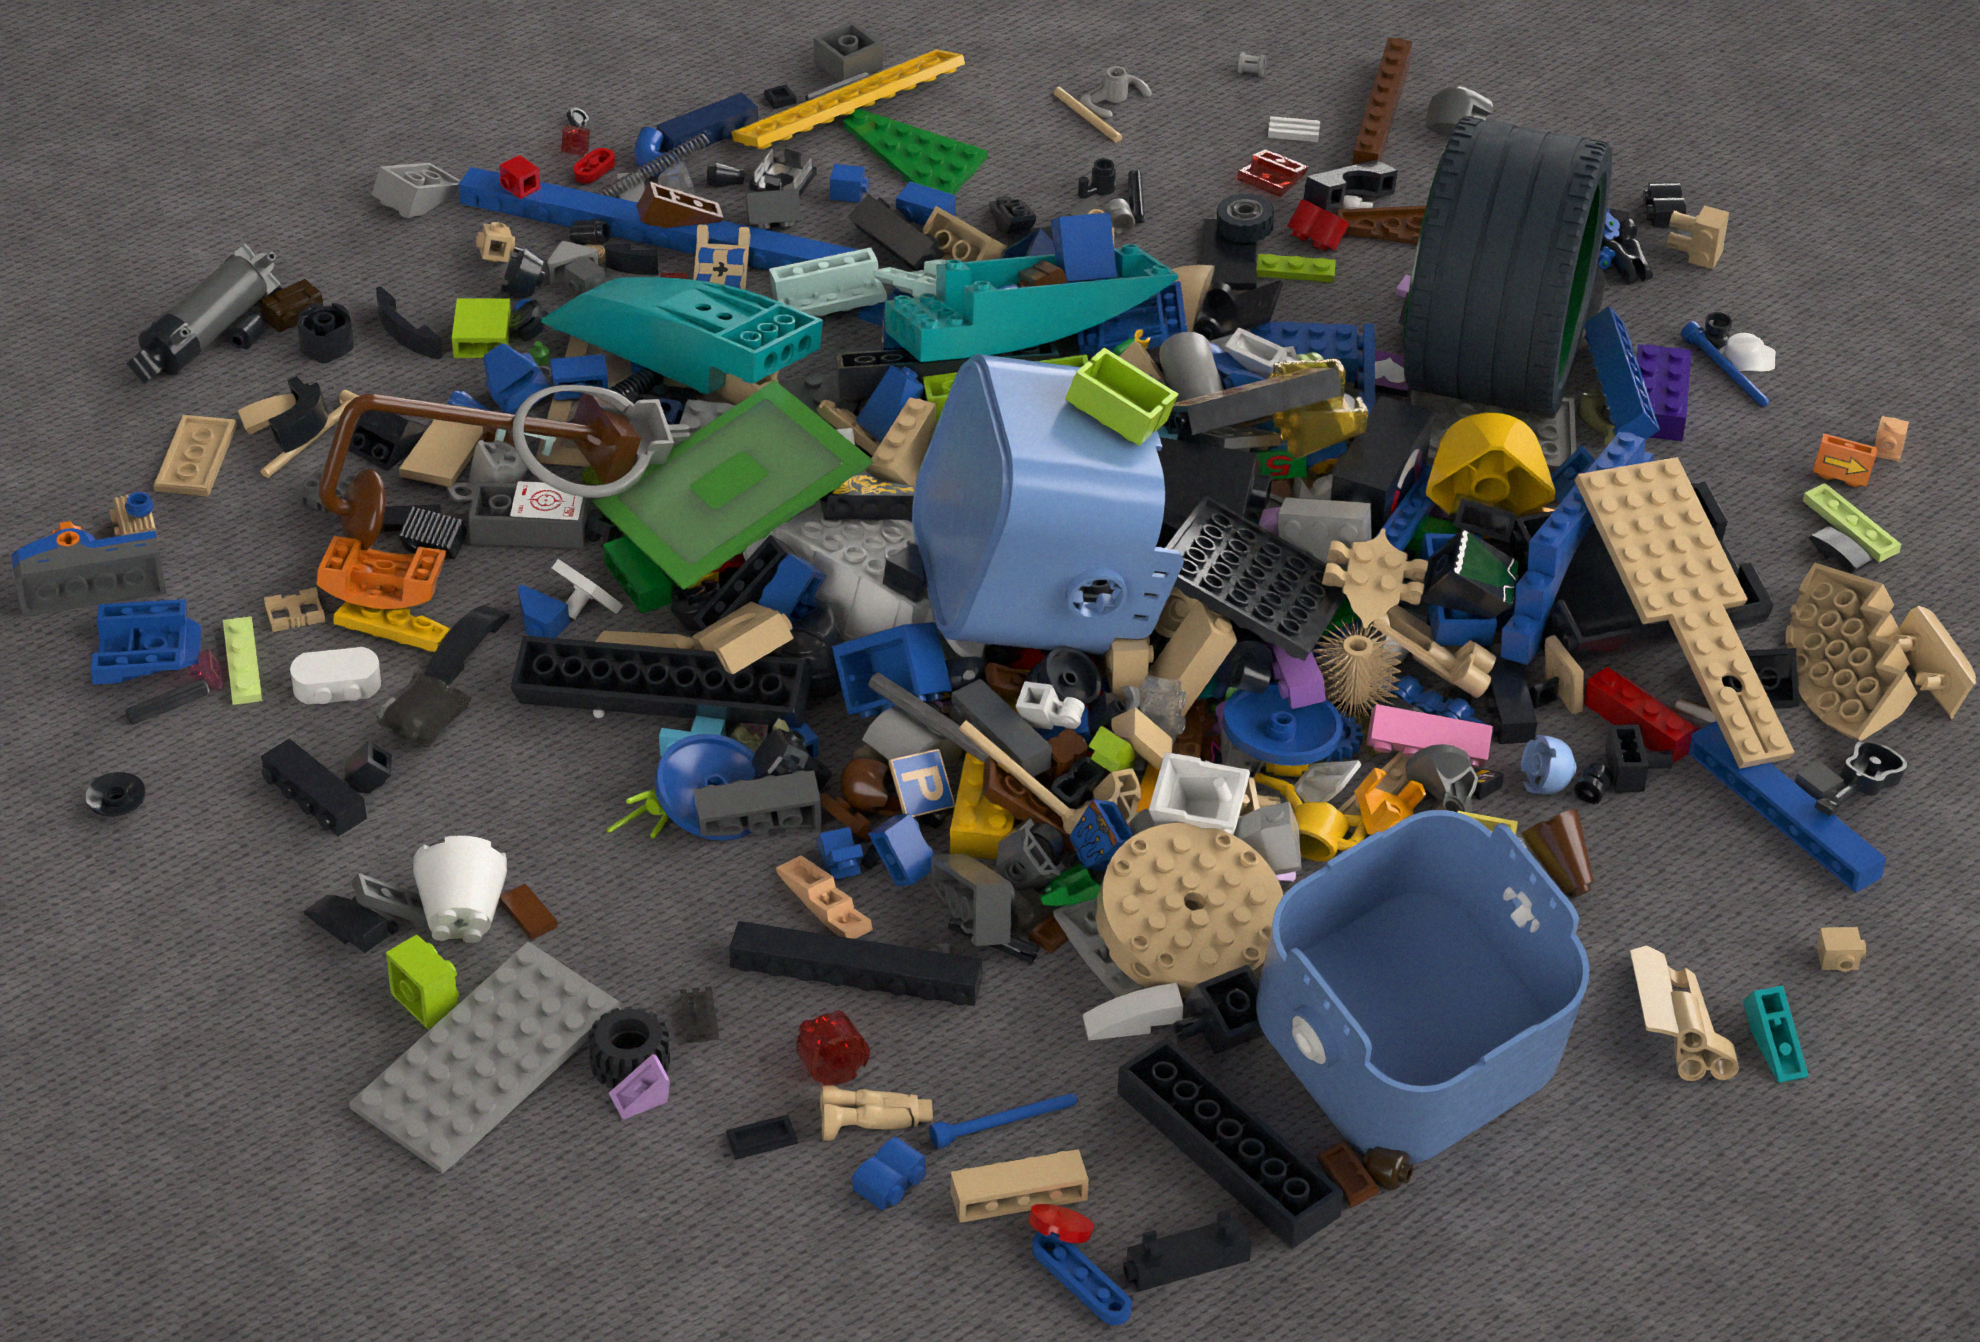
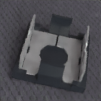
(782, 176)

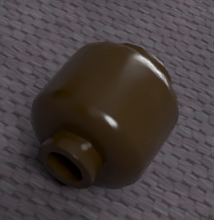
(1388, 1167)

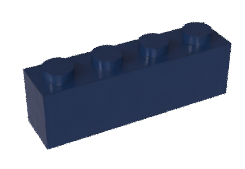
(713, 121)

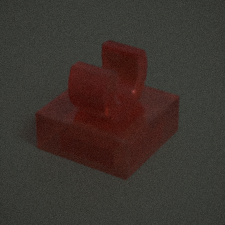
(575, 140)

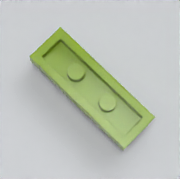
(1295, 268)

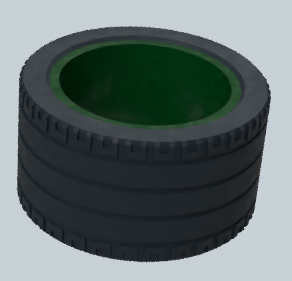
(1506, 265)

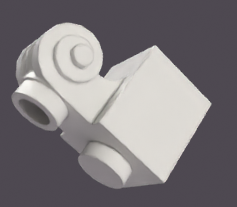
(1042, 708)

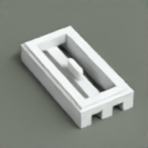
(1294, 129)

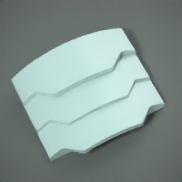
(911, 282)

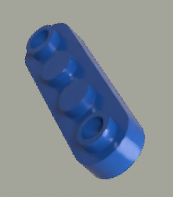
(1082, 1278)

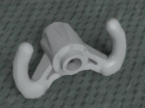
(1113, 90)

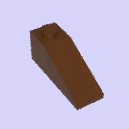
(675, 208)

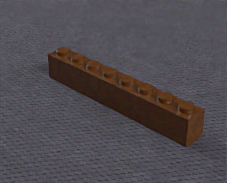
(1383, 101)

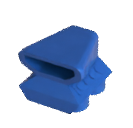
(512, 377)

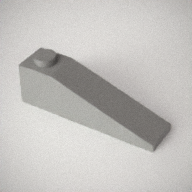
(1273, 835)

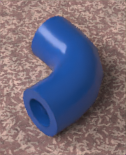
(647, 148)

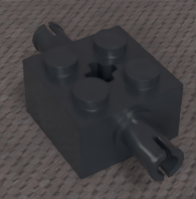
(1223, 1010)

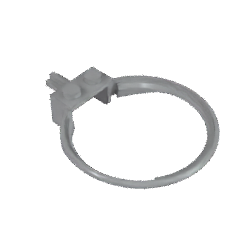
(644, 416)

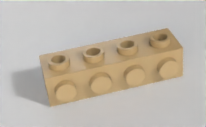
(1019, 1185)

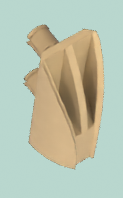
(1935, 659)

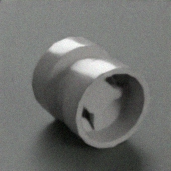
(1121, 216)

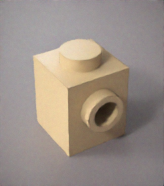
(1840, 948)

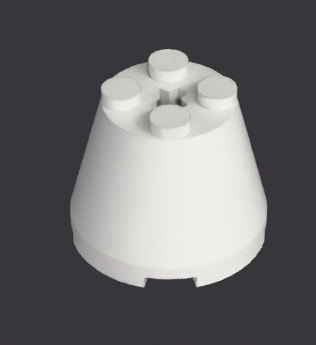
(459, 886)

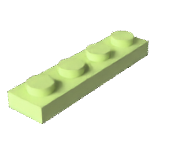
(1852, 522)
(242, 660)

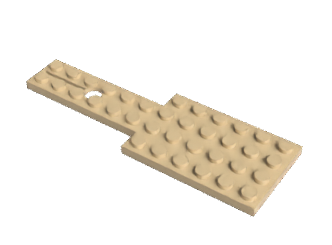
(1683, 576)

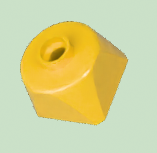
(1491, 461)

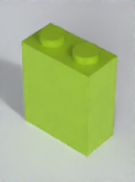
(480, 326)

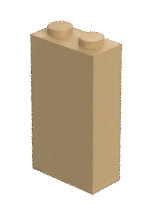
(1196, 651)

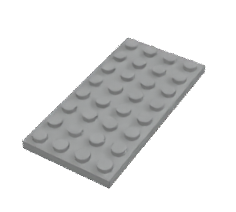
(484, 1057)

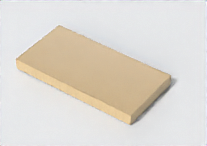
(442, 453)
(195, 455)

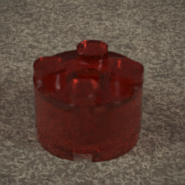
(831, 1048)

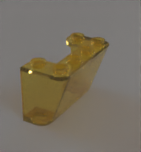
(1320, 423)

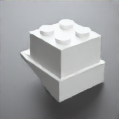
(1198, 793)

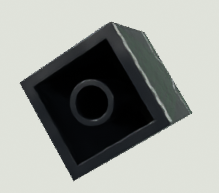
(1470, 577)

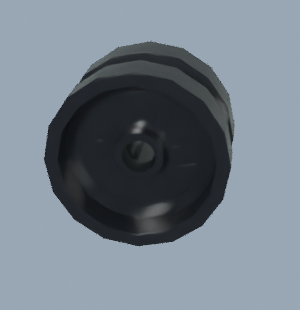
(1069, 673)

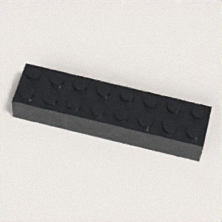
(863, 371)
(1230, 1143)

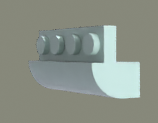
(829, 283)

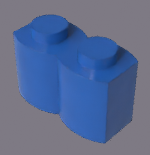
(889, 1173)

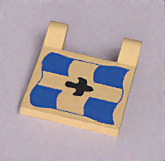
(722, 262)

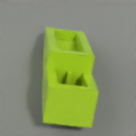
(1112, 751)

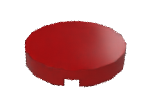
(1068, 1223)

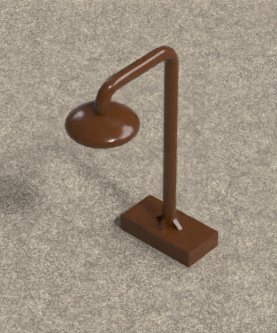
(597, 429)

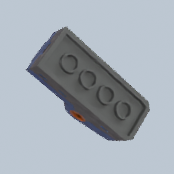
(80, 572)

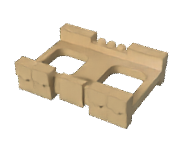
(293, 604)

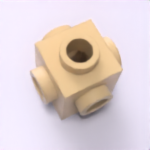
(495, 242)

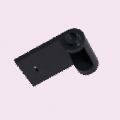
(1226, 312)

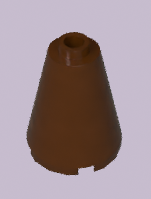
(1562, 851)

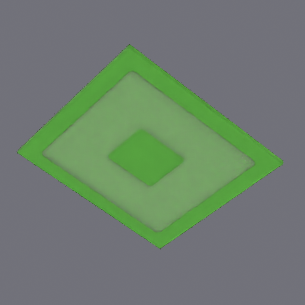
(733, 484)

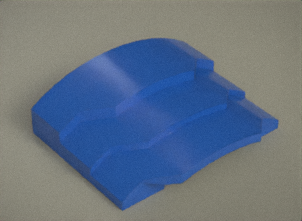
(144, 640)

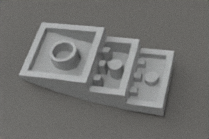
(1081, 929)

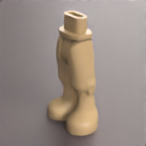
(872, 1110)

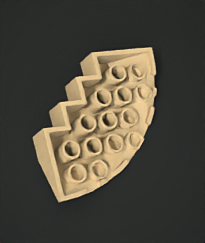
(1848, 664)

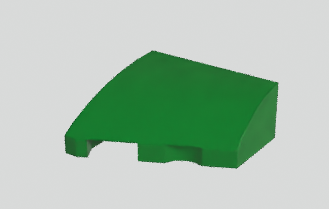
(1070, 888)

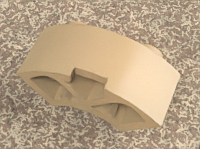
(1122, 789)

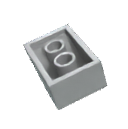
(413, 187)

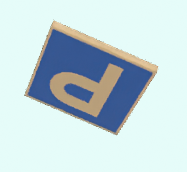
(922, 783)

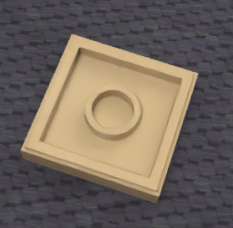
(1571, 677)

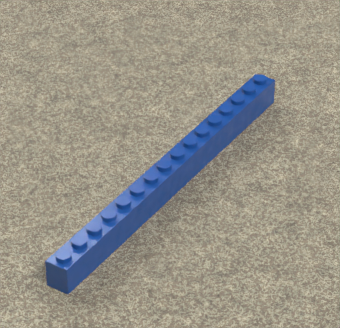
(566, 205)

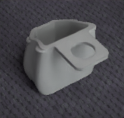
(491, 464)

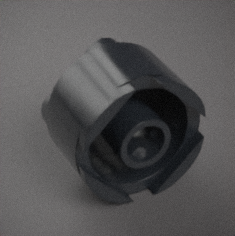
(325, 332)

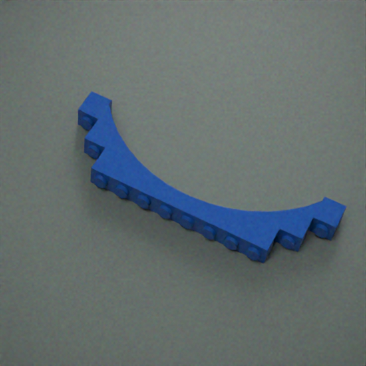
(1552, 552)

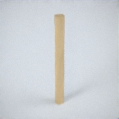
(1087, 114)

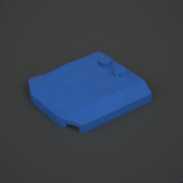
(1157, 317)

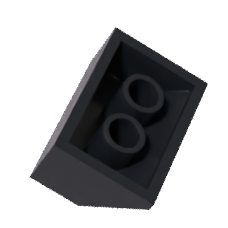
(1776, 673)

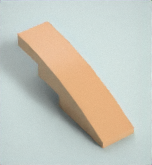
(820, 895)

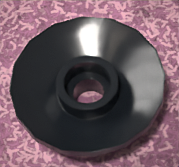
(115, 794)

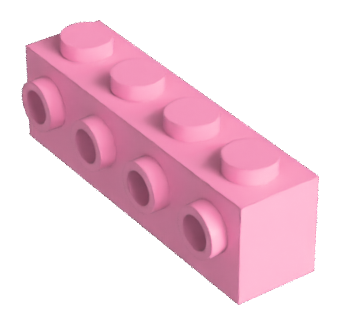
(1412, 731)

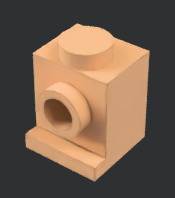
(1891, 438)

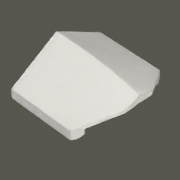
(1325, 780)

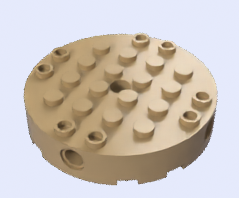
(1186, 906)

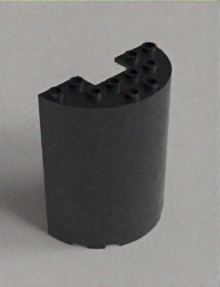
(1593, 608)

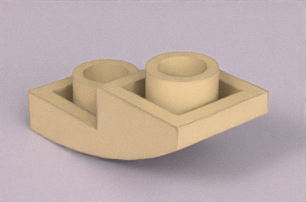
(257, 414)

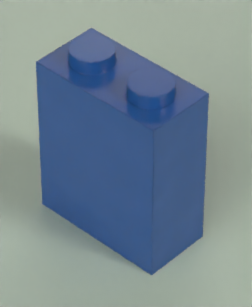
(1084, 247)

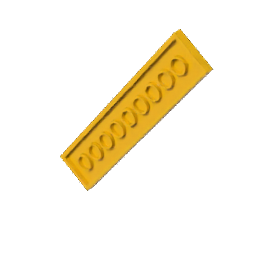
(846, 99)

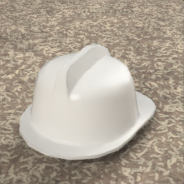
(1749, 353)

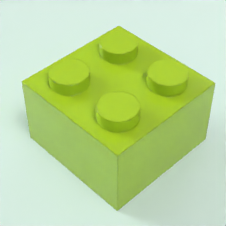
(422, 980)

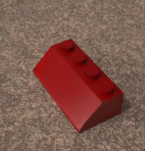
(1629, 704)

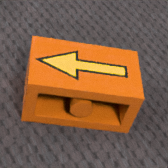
(1844, 460)

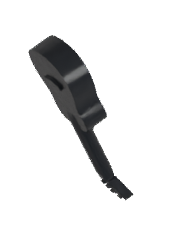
(1867, 771)

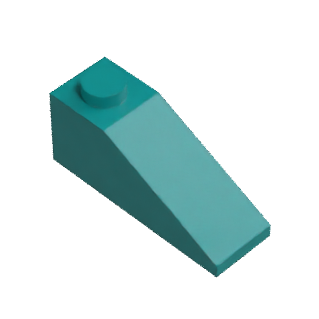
(1775, 1033)

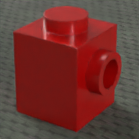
(519, 176)

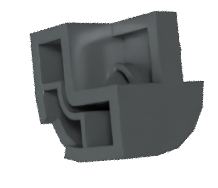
(1452, 105)

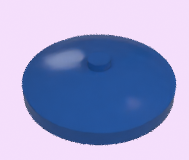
(1276, 733)
(695, 764)

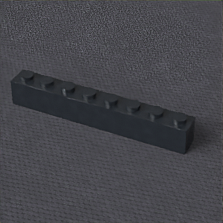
(856, 963)

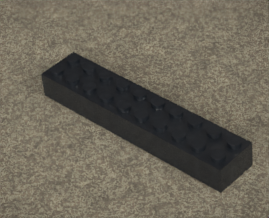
(659, 681)

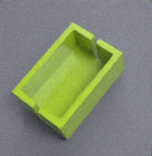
(1121, 396)

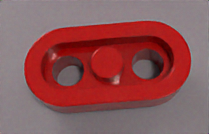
(594, 165)

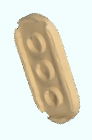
(845, 419)

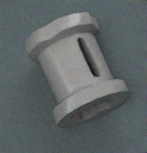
(1252, 64)

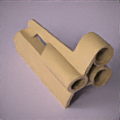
(1458, 665)
(1681, 1016)

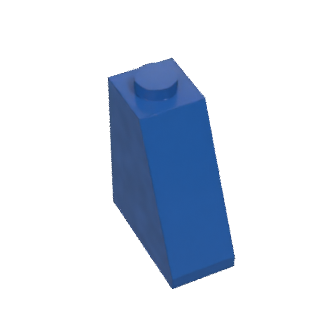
(889, 400)

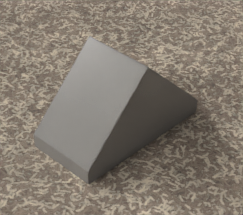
(564, 255)

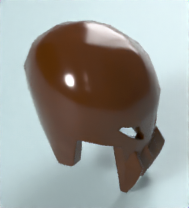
(865, 788)

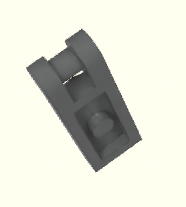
(389, 899)

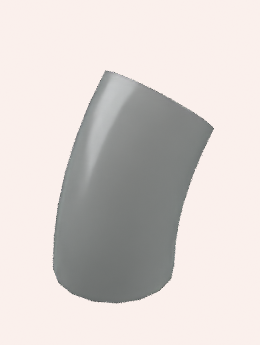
(1189, 366)

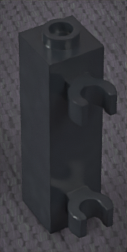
(1187, 1253)

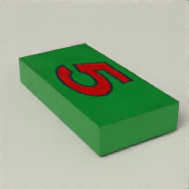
(1281, 464)

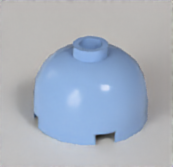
(1551, 761)

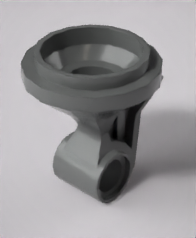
(1446, 775)

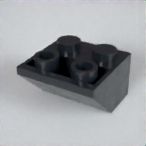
(385, 438)

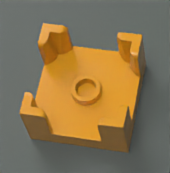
(1383, 809)

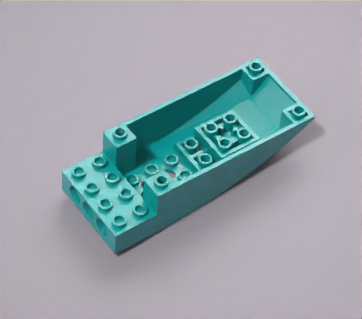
(976, 318)
(690, 329)

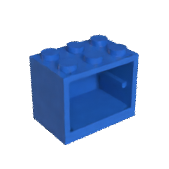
(904, 654)

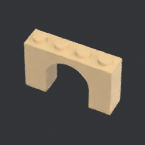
(745, 636)

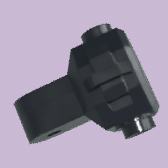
(785, 753)

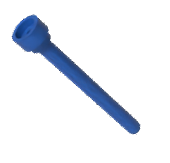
(1695, 334)
(944, 1133)

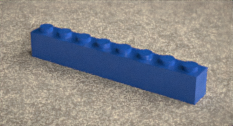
(1620, 375)
(1791, 811)

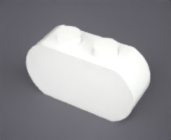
(335, 675)

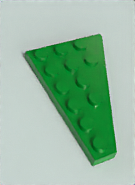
(917, 153)

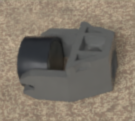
(1030, 855)

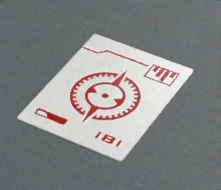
(544, 501)

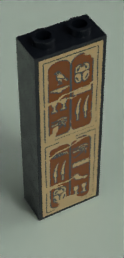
(1253, 400)

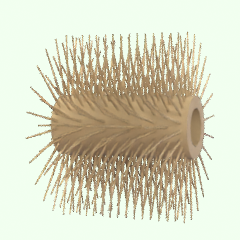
(1357, 668)

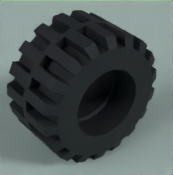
(623, 1030)

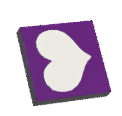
(1389, 374)

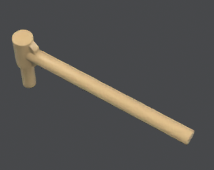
(344, 398)
(1069, 816)

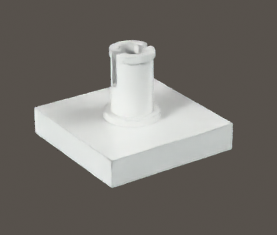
(584, 591)

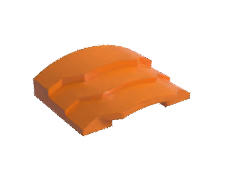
(379, 577)

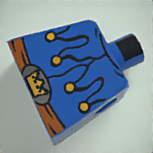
(1099, 835)

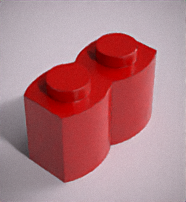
(1318, 225)

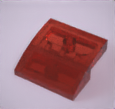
(1272, 172)

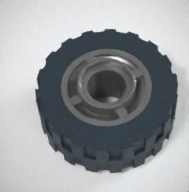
(1245, 218)

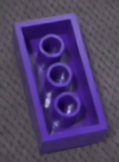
(1667, 384)

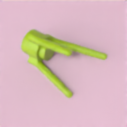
(652, 805)

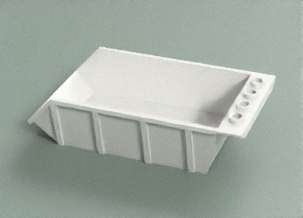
(854, 561)

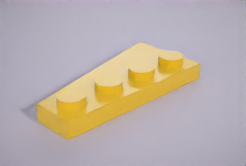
(392, 625)

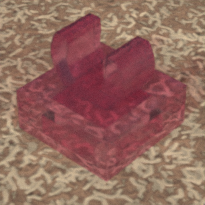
(207, 669)

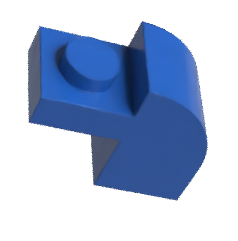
(839, 853)

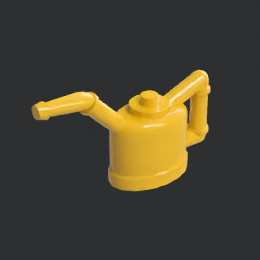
(1319, 823)

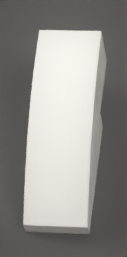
(1255, 352)
(1135, 1013)

